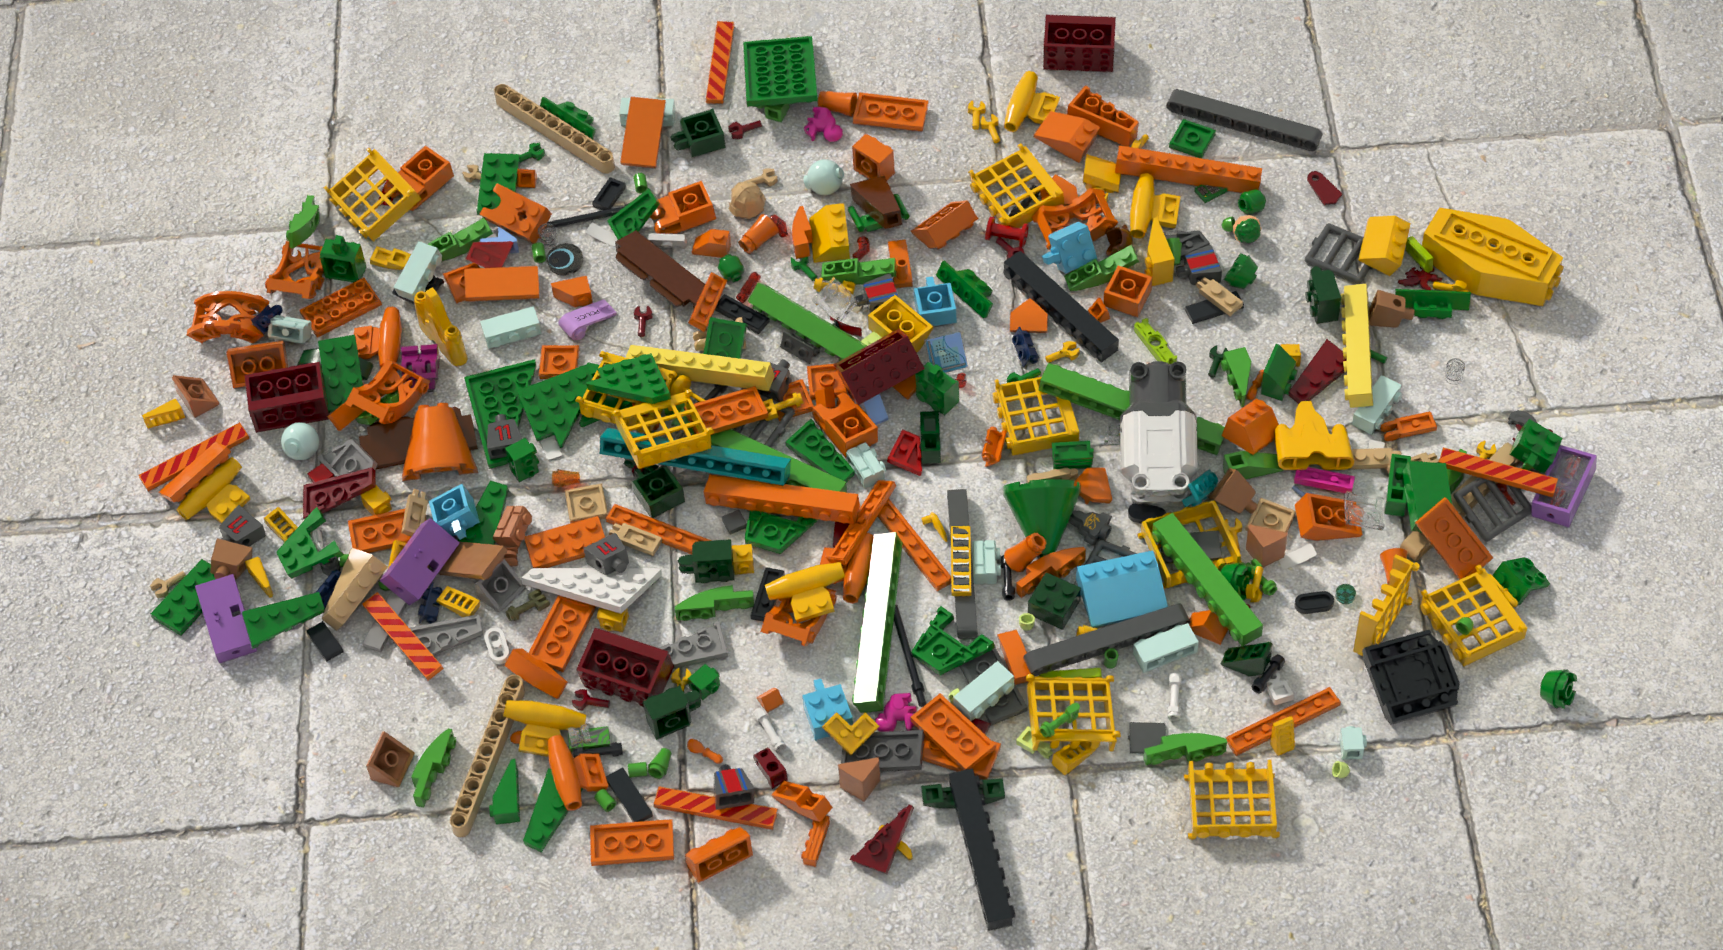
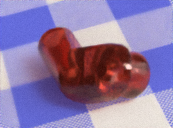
(781, 224)
(864, 248)

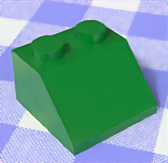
(1278, 374)

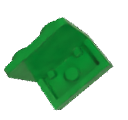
(1520, 577)

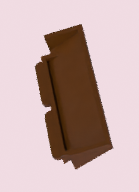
(664, 273)
(390, 442)

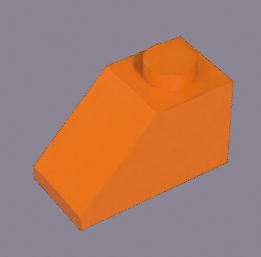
(712, 243)
(573, 291)

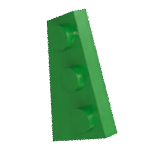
(634, 215)

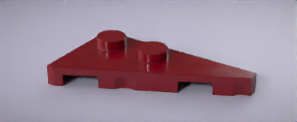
(881, 849)

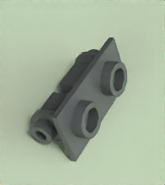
(798, 348)

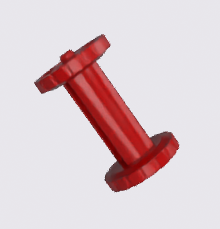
(1006, 231)

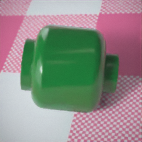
(1252, 202)
(731, 268)

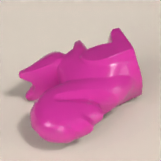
(825, 123)
(896, 710)

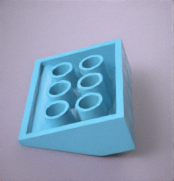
(1121, 588)

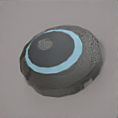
(565, 259)

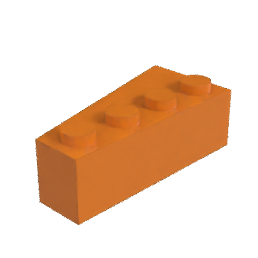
(1113, 123)

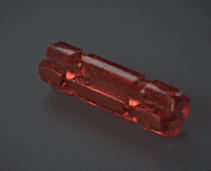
(748, 287)

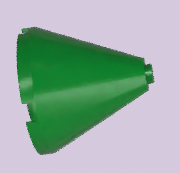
(1043, 508)

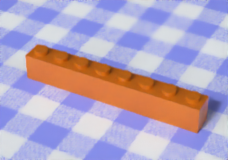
(1187, 169)
(782, 499)

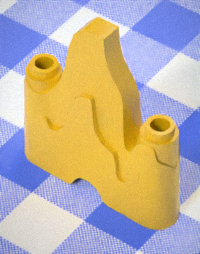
(437, 326)
(1311, 443)

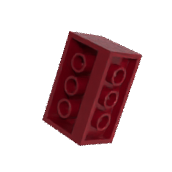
(1079, 43)
(879, 366)
(286, 397)
(624, 667)

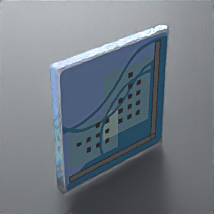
(947, 351)

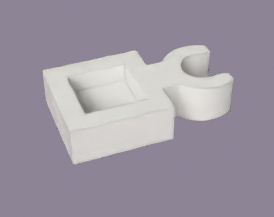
(1279, 691)

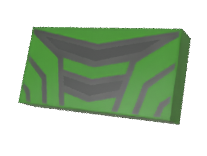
(599, 737)

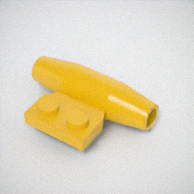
(1028, 103)
(1147, 206)
(215, 493)
(807, 590)
(541, 723)

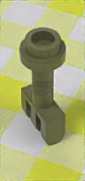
(536, 600)

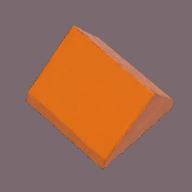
(526, 178)
(1099, 311)
(825, 397)
(770, 699)

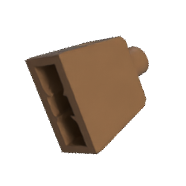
(1388, 310)
(1234, 493)
(229, 559)

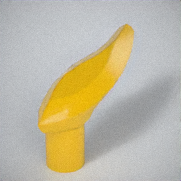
(937, 524)

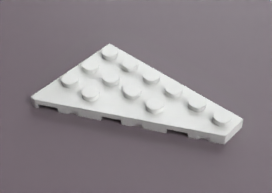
(592, 587)

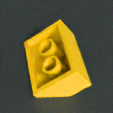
(829, 234)
(1384, 243)
(896, 315)

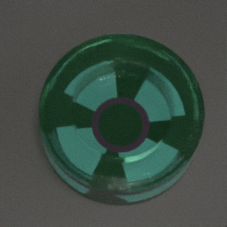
(1345, 593)

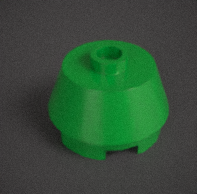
(1241, 272)
(1238, 576)
(1557, 688)

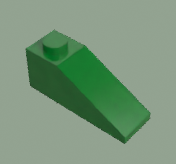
(1396, 495)
(506, 797)

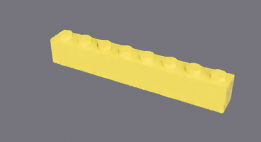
(1357, 346)
(710, 368)

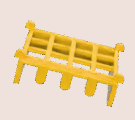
(358, 176)
(991, 176)
(604, 412)
(1033, 443)
(673, 448)
(1186, 516)
(1373, 629)
(1448, 634)
(1073, 735)
(1231, 775)

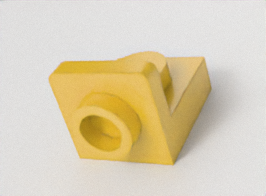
(1294, 351)

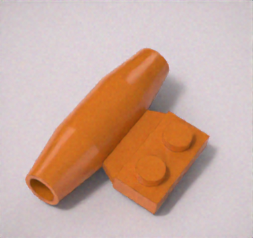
(383, 340)
(856, 569)
(574, 773)

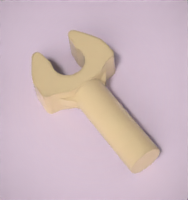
(469, 177)
(765, 178)
(163, 592)

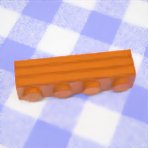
(815, 842)

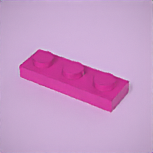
(1324, 480)

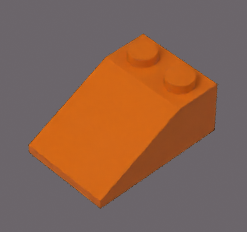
(1067, 134)
(1324, 518)

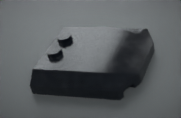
(1411, 676)

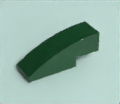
(930, 437)

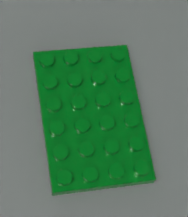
(779, 71)

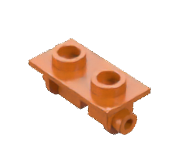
(993, 449)

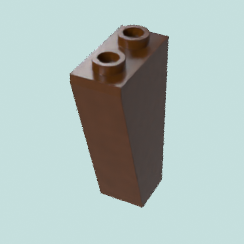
(877, 201)

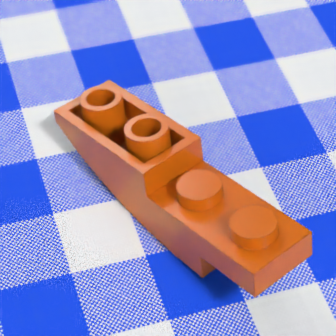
(1056, 564)

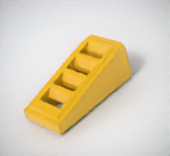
(164, 414)
(272, 516)
(256, 570)
(460, 610)
(1283, 736)
(1064, 763)

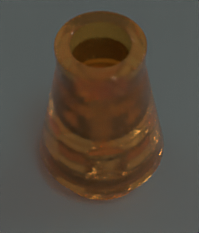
(564, 478)

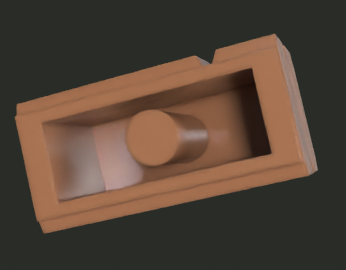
(512, 526)

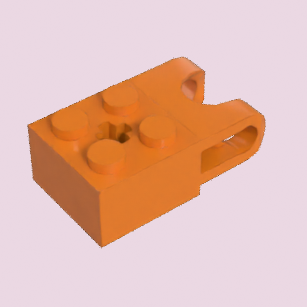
(424, 173)
(683, 209)
(512, 214)
(846, 425)

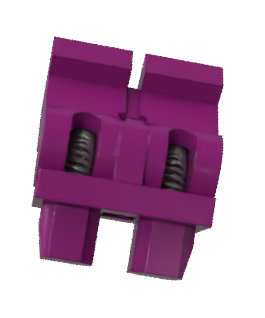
(423, 363)

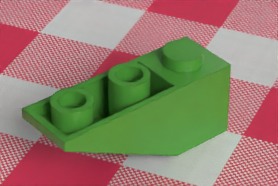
(1238, 367)
(1251, 465)

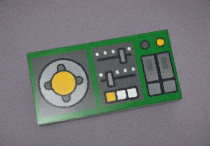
(1209, 193)

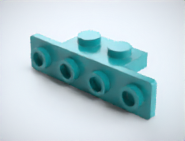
(1200, 488)

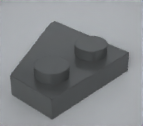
(1190, 241)

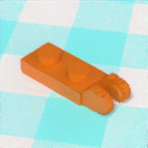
(1409, 426)

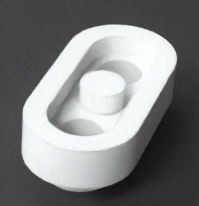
(496, 647)

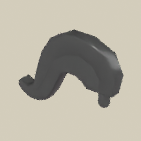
(1520, 417)

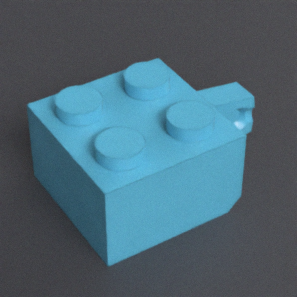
(1070, 248)
(935, 303)
(454, 511)
(823, 705)

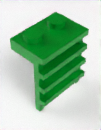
(1072, 455)

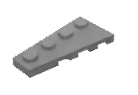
(447, 634)
(698, 648)

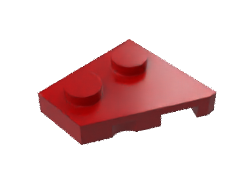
(489, 253)
(907, 453)

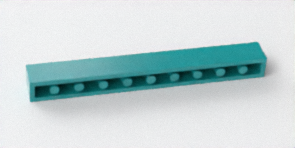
(714, 460)

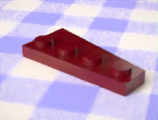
(336, 490)

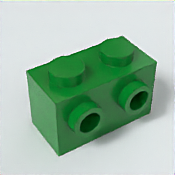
(522, 459)

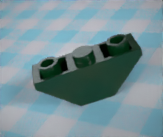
(1248, 659)

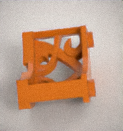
(1083, 204)
(306, 286)
(212, 326)
(364, 396)
(806, 632)

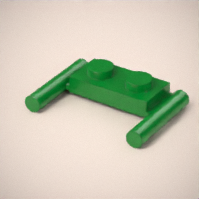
(868, 223)

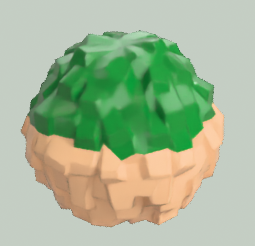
(1247, 229)

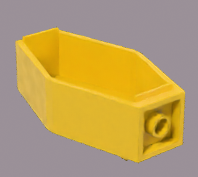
(1514, 270)

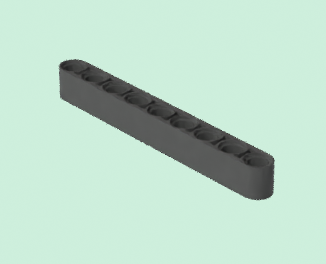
(1244, 120)
(964, 605)
(1098, 641)

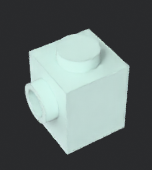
(1352, 743)

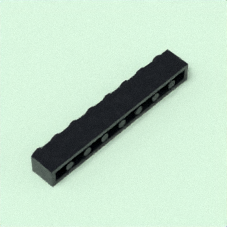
(1061, 306)
(980, 849)

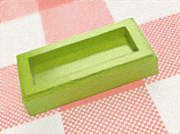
(1419, 254)

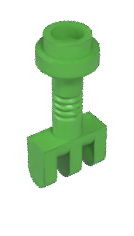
(1269, 587)
(1071, 714)

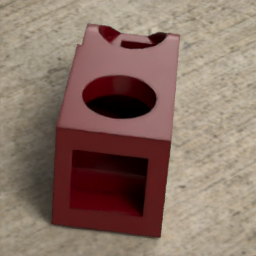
(770, 767)

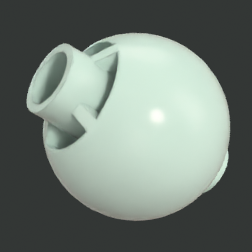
(824, 177)
(300, 441)

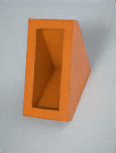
(1207, 625)

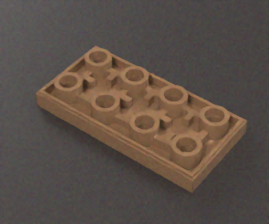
(473, 560)

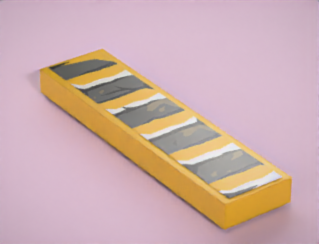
(960, 561)

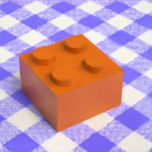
(873, 158)
(1127, 291)

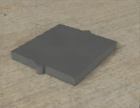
(1145, 735)

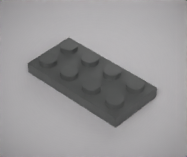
(1009, 704)
(894, 749)

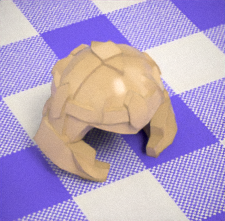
(746, 200)

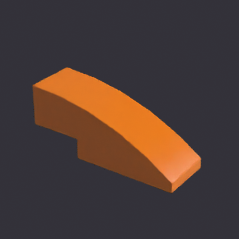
(801, 234)
(1013, 653)
(536, 672)
(802, 800)

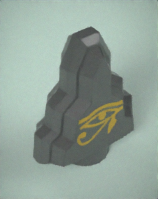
(1091, 525)

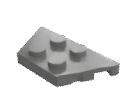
(347, 459)

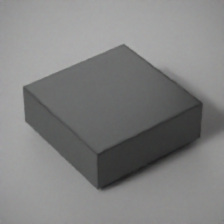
(734, 522)

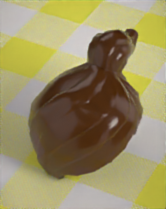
(1118, 238)

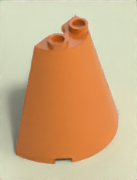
(437, 444)

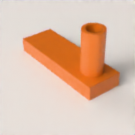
(899, 251)

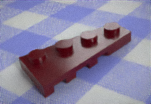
(1320, 373)

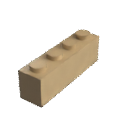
(356, 580)

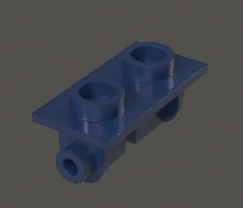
(263, 320)
(1024, 347)
(328, 587)
(427, 610)

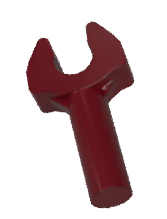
(740, 129)
(1009, 249)
(642, 319)
(587, 700)

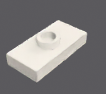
(668, 240)

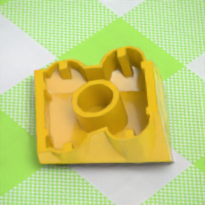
(1101, 173)

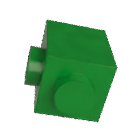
(705, 681)

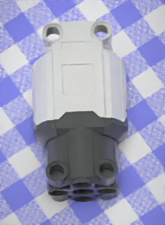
(1158, 434)

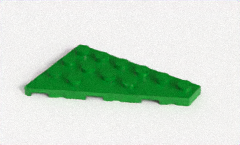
(496, 394)

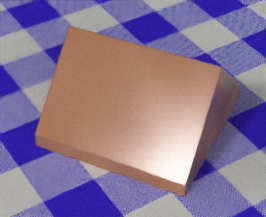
(195, 394)
(1266, 544)
(389, 761)
(859, 777)

